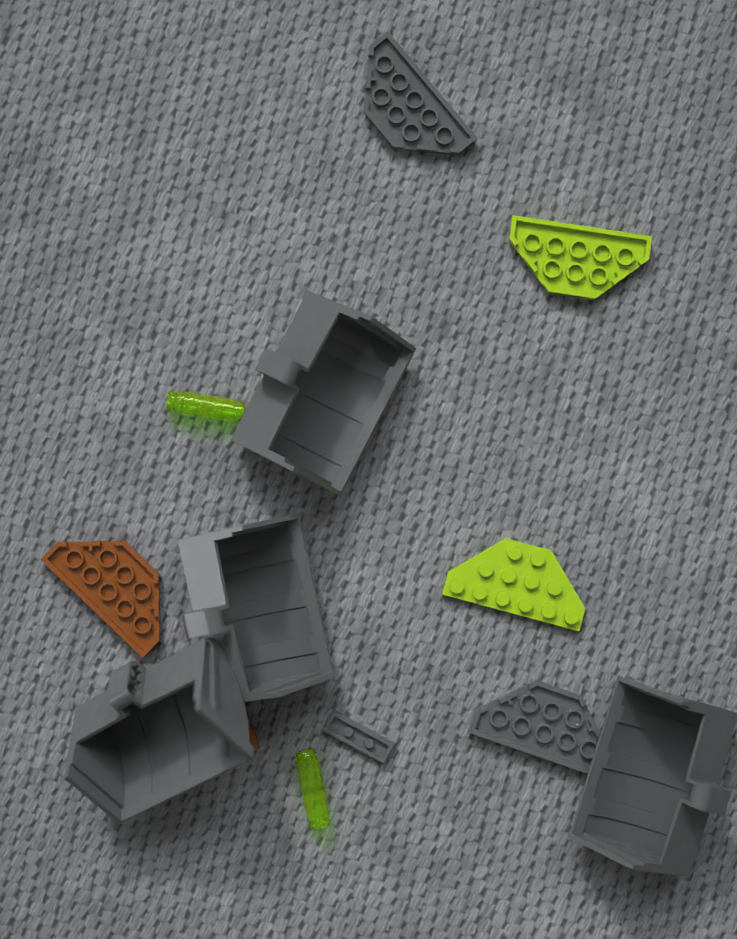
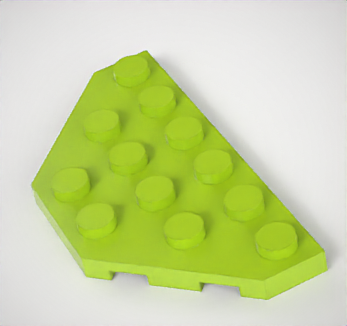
(576, 257)
(518, 581)

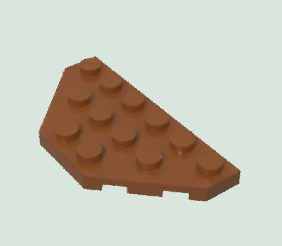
(114, 585)

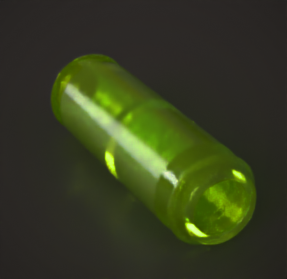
(205, 406)
(312, 788)

